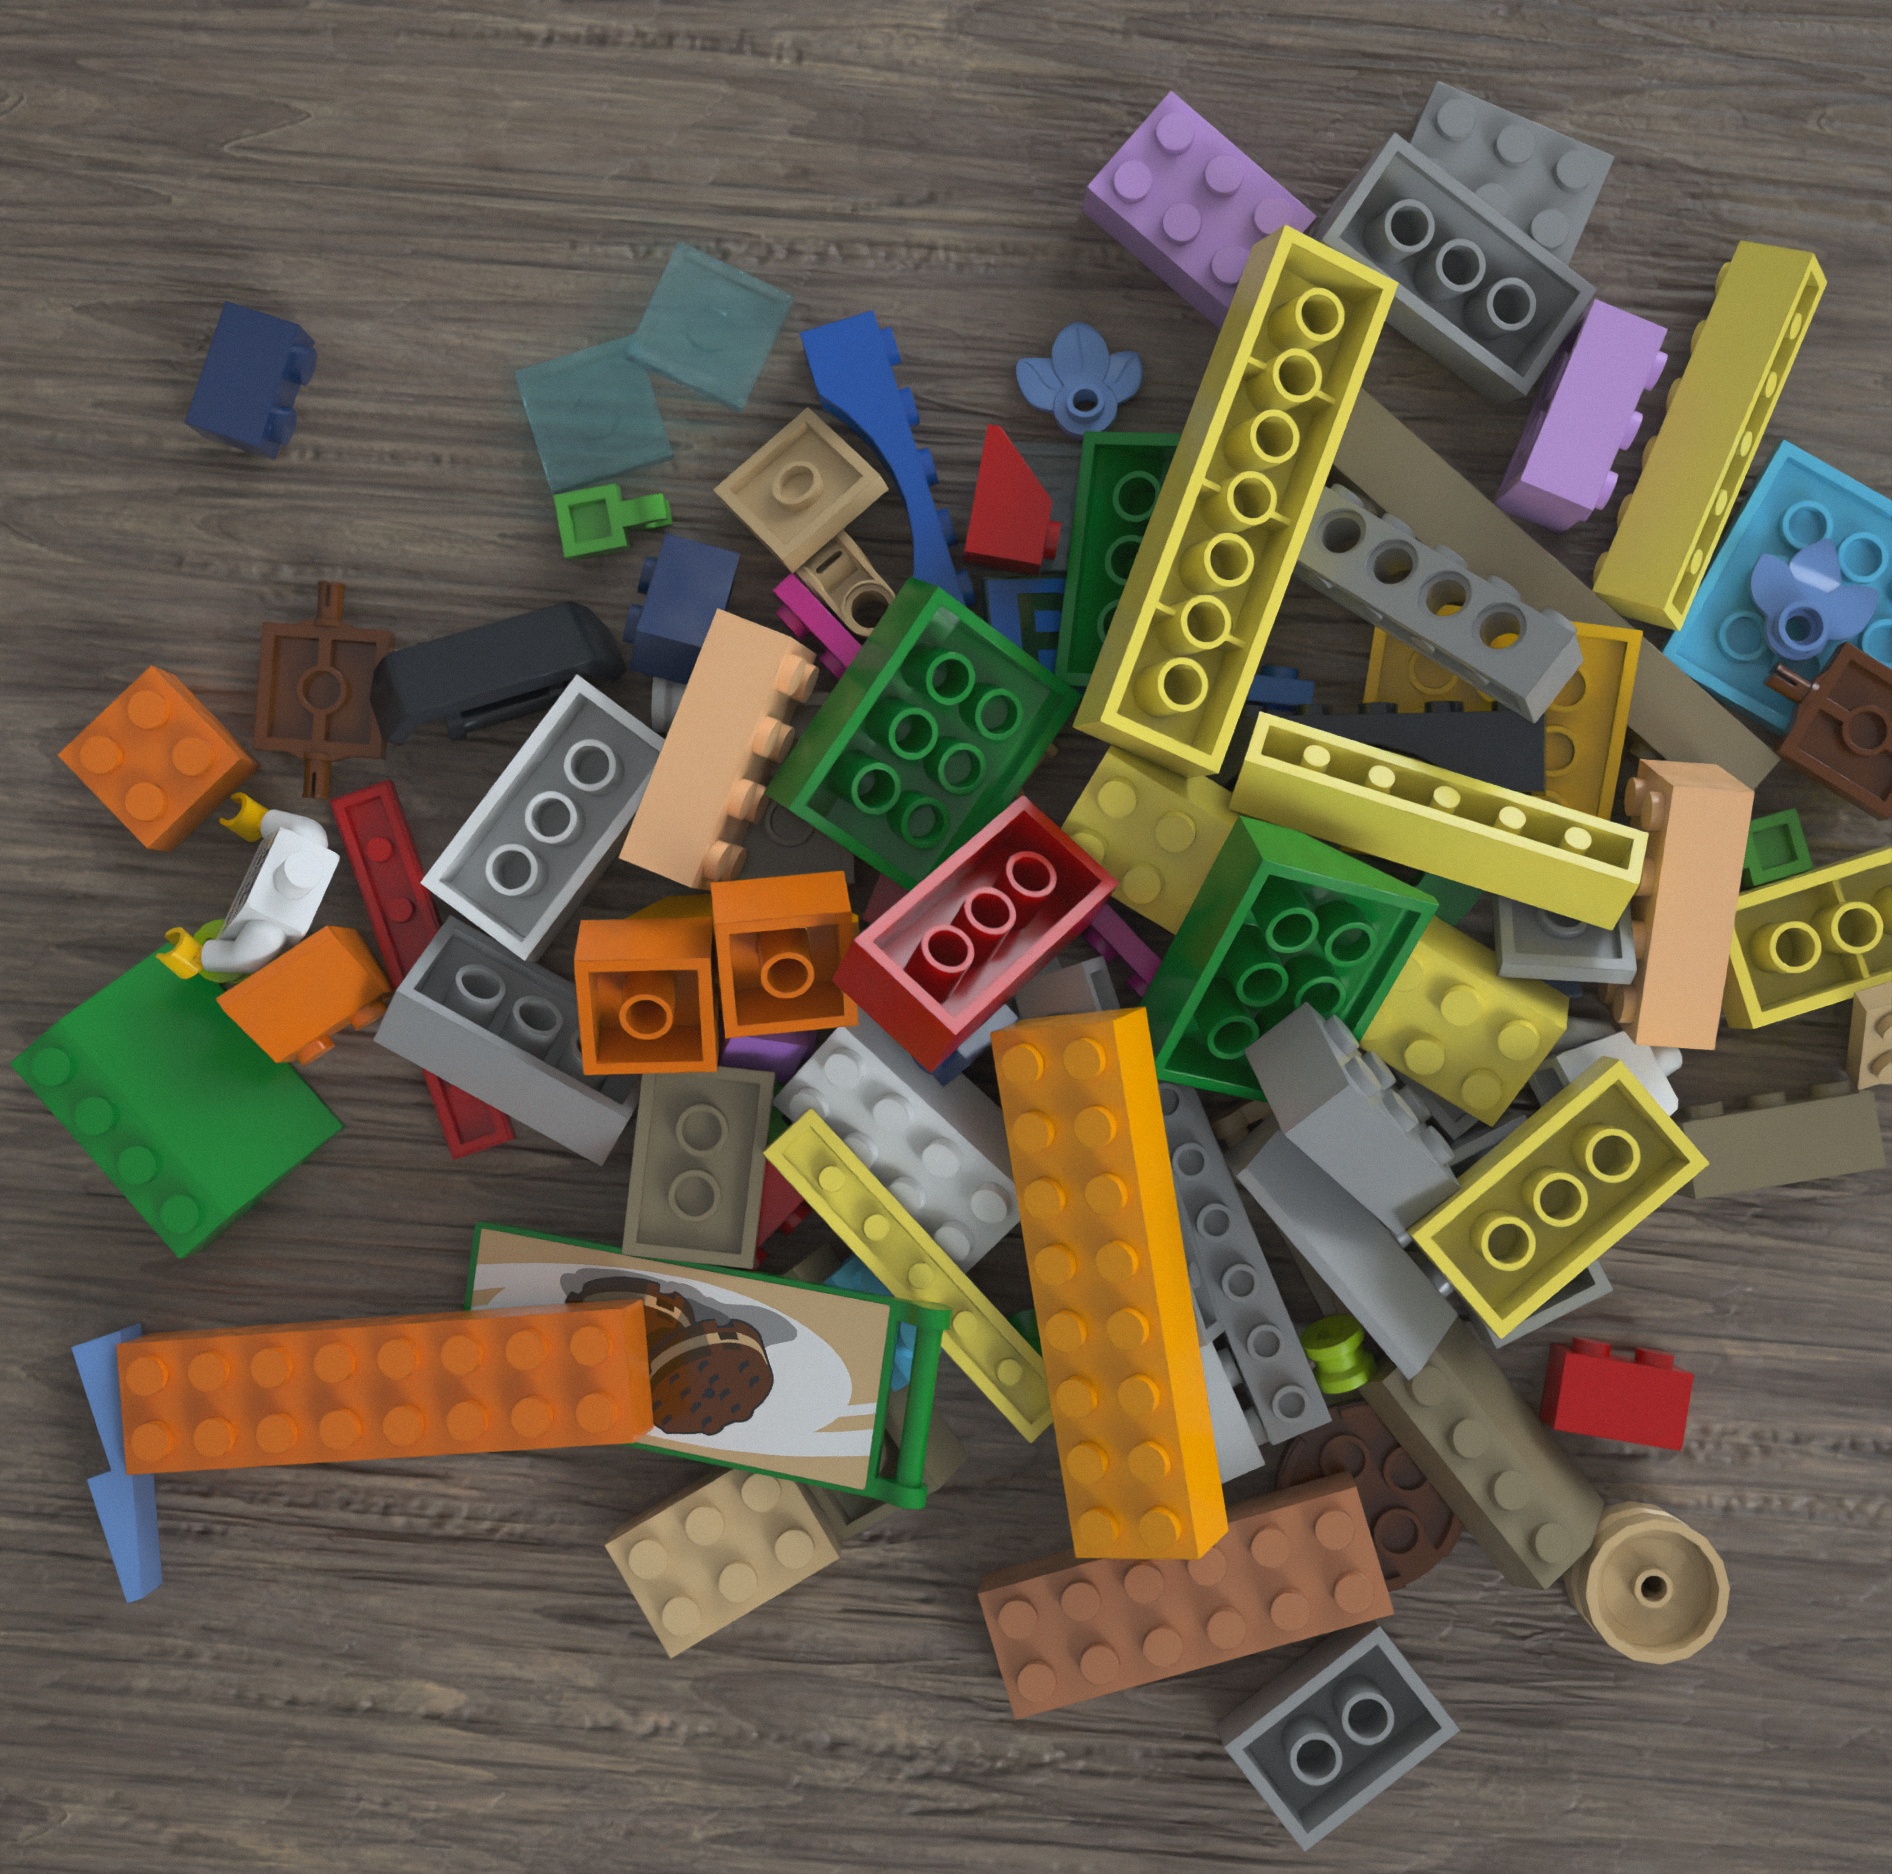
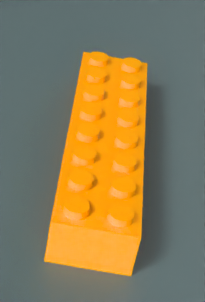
(1110, 1284)

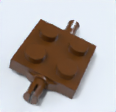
(319, 689)
(1841, 727)

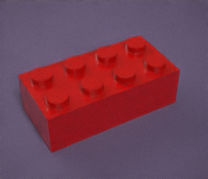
(974, 932)

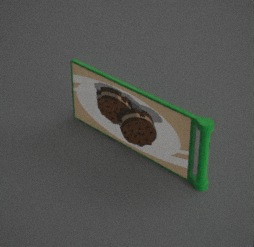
(743, 1360)

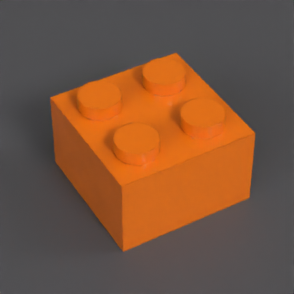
(159, 760)
(780, 951)
(647, 995)

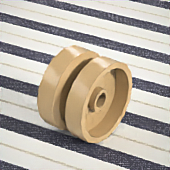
(1671, 1610)

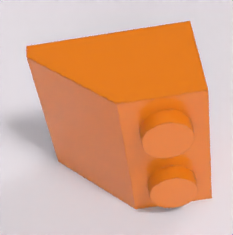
(310, 995)

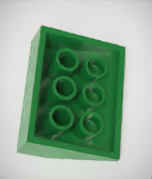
(922, 736)
(1267, 933)
(176, 1102)

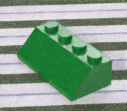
(1113, 507)

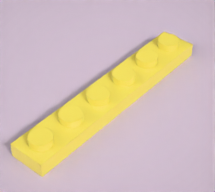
(914, 1268)

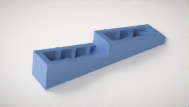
(122, 1501)

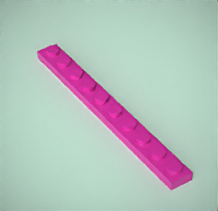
(805, 614)

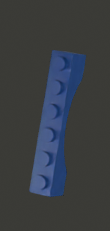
(857, 386)

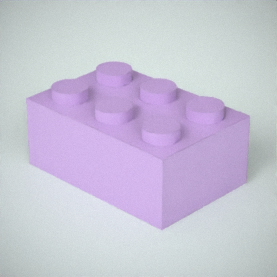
(1190, 205)
(1582, 418)

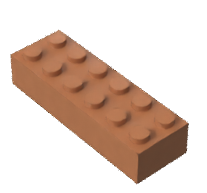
(1101, 1625)

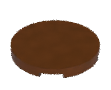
(1402, 1508)

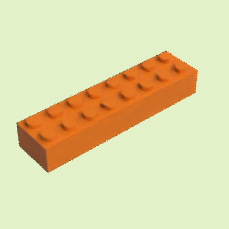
(386, 1387)

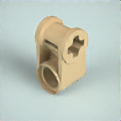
(843, 581)

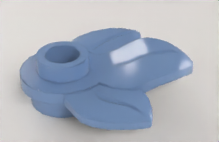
(1078, 374)
(1813, 596)

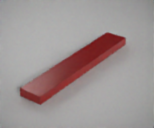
(404, 925)

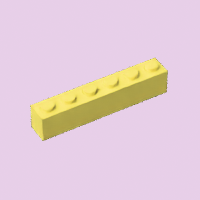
(1709, 433)
(1439, 821)

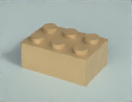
(720, 1551)

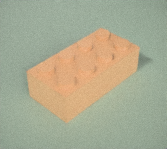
(720, 753)
(1683, 901)

